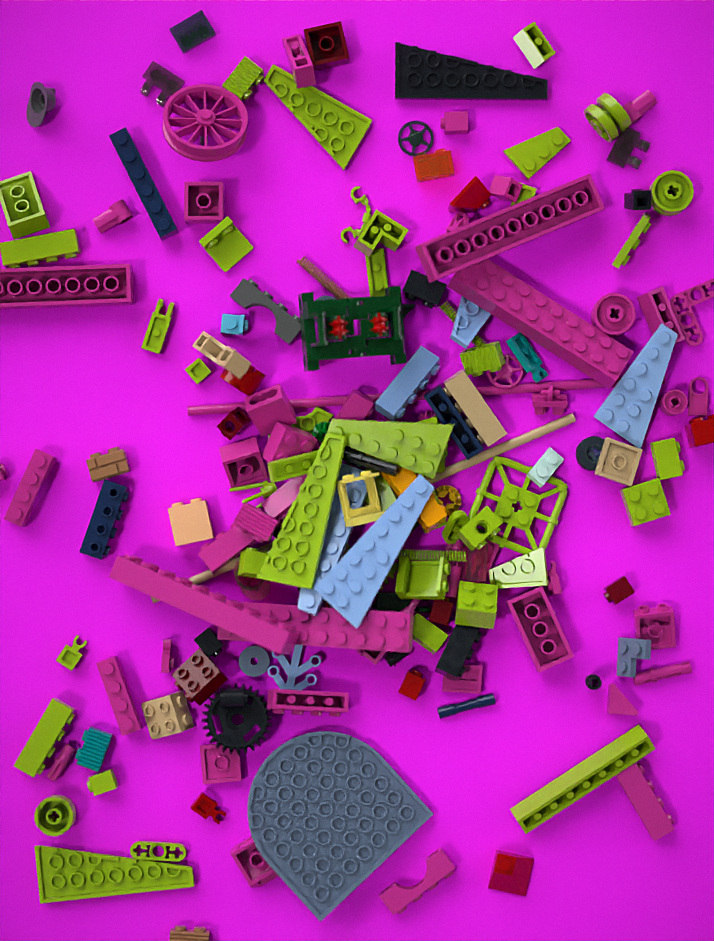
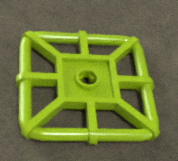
(528, 501)

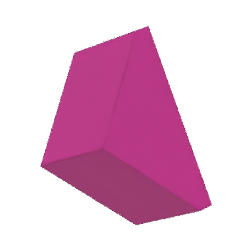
(618, 703)

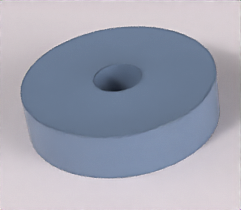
(245, 661)

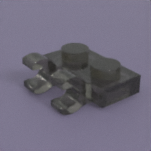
(162, 79)
(624, 146)

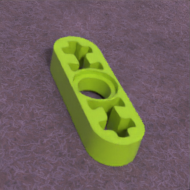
(172, 856)

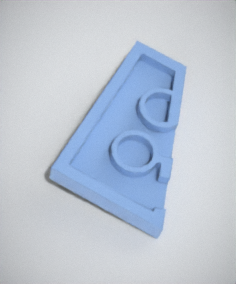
(468, 322)

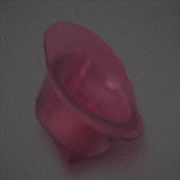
(252, 588)

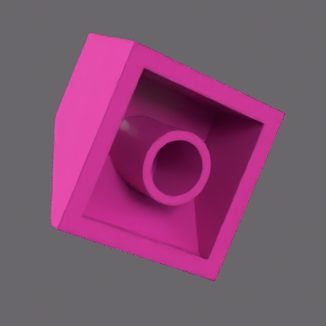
(243, 462)

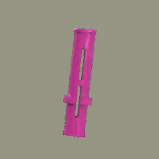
(654, 675)

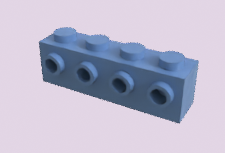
(407, 384)

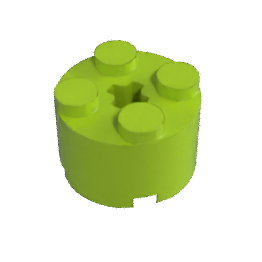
(47, 822)

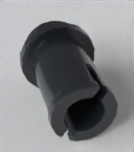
(395, 657)

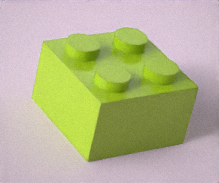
(645, 502)
(476, 604)

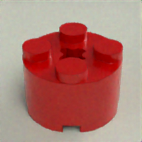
(247, 383)

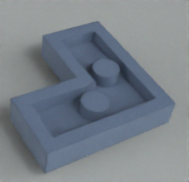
(628, 652)

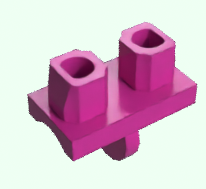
(549, 398)

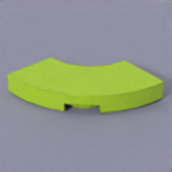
(309, 421)

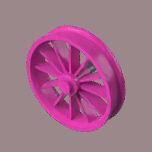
(204, 123)

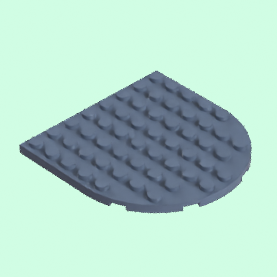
(329, 815)

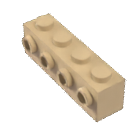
(474, 407)

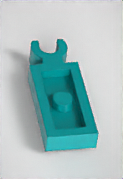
(527, 356)

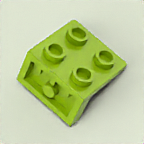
(226, 244)

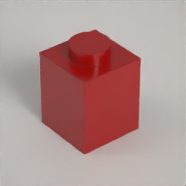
(412, 684)

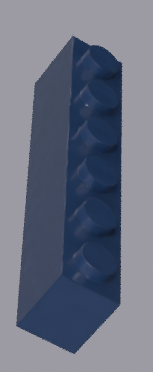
(143, 184)

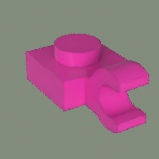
(553, 580)

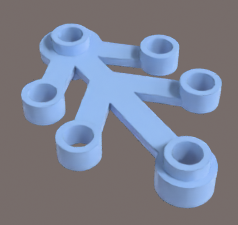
(293, 670)

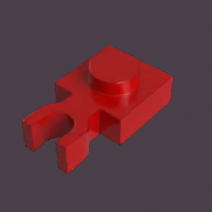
(206, 806)

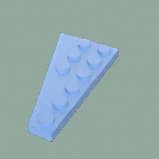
(634, 397)

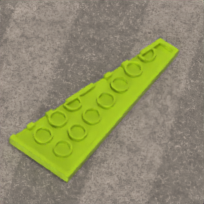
(300, 541)
(83, 875)

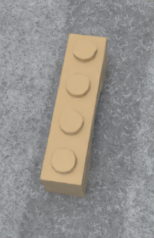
(222, 355)

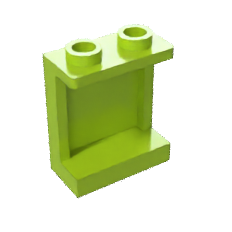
(422, 579)

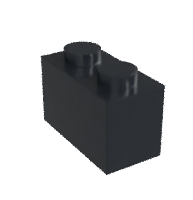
(419, 288)

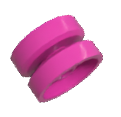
(616, 304)

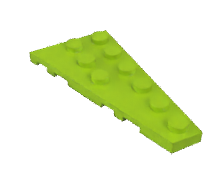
(326, 119)
(408, 444)

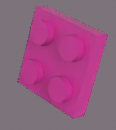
(219, 765)

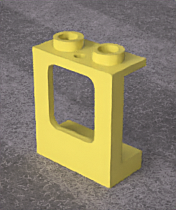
(364, 514)

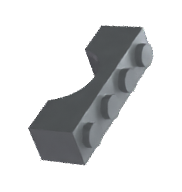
(248, 295)

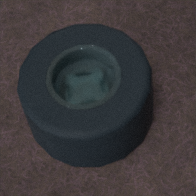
(586, 450)

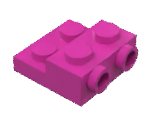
(655, 625)

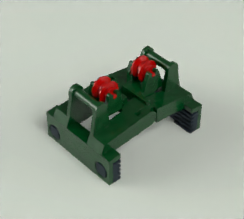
(336, 322)

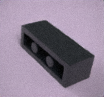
(457, 651)

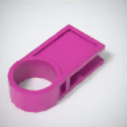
(697, 402)

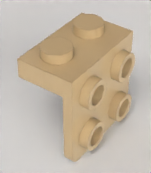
(167, 715)

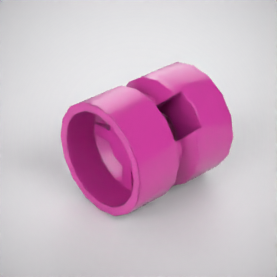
(673, 402)

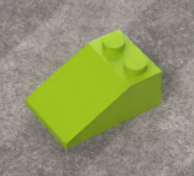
(22, 205)

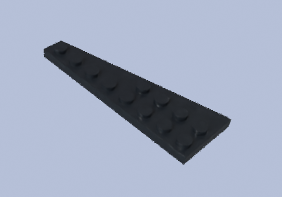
(437, 76)

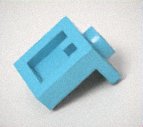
(234, 324)

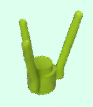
(266, 491)

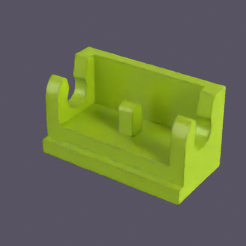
(427, 634)

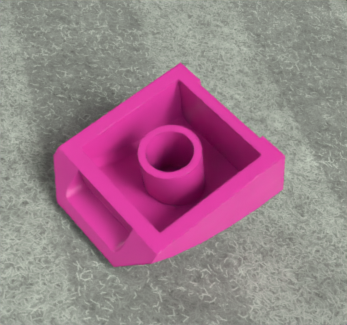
(252, 864)

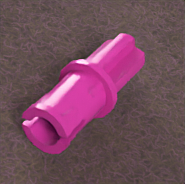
(61, 762)

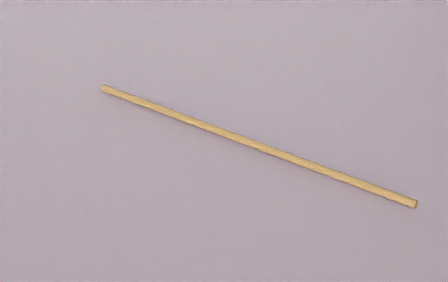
(450, 470)

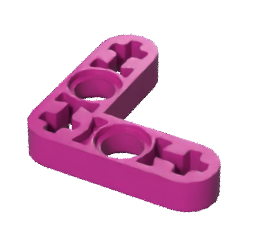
(687, 303)

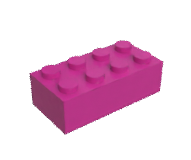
(539, 629)

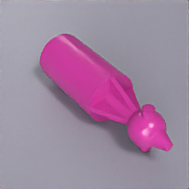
(456, 569)

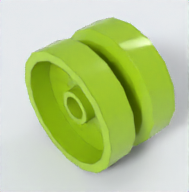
(607, 117)
(679, 185)

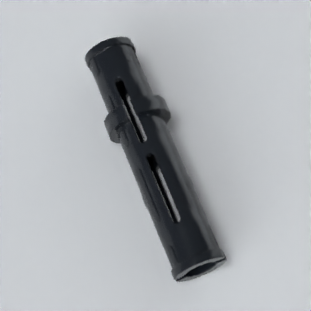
(362, 459)

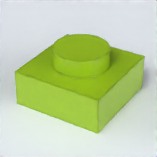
(198, 371)

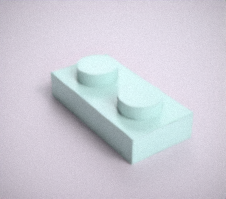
(545, 467)

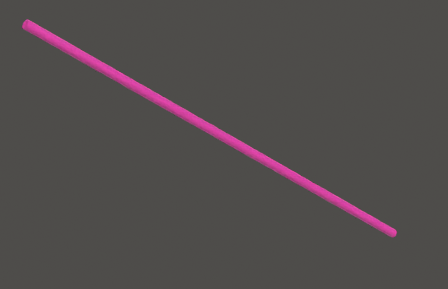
(340, 400)

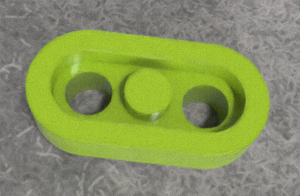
(455, 522)

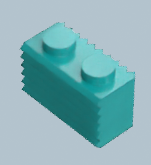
(94, 748)

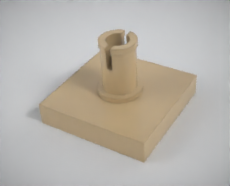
(618, 462)

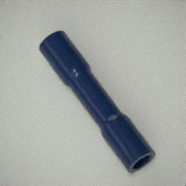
(478, 702)

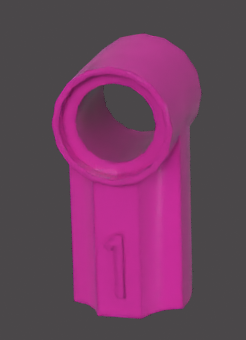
(640, 105)
(116, 214)

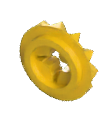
(454, 495)

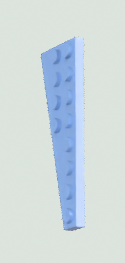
(335, 539)
(362, 570)

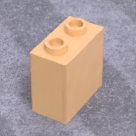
(190, 522)

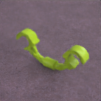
(366, 217)

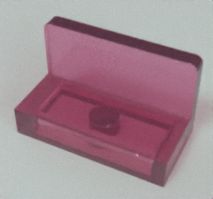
(476, 566)

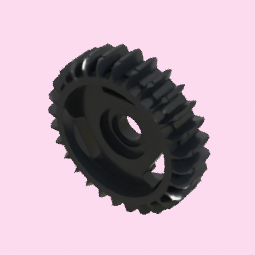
(233, 734)

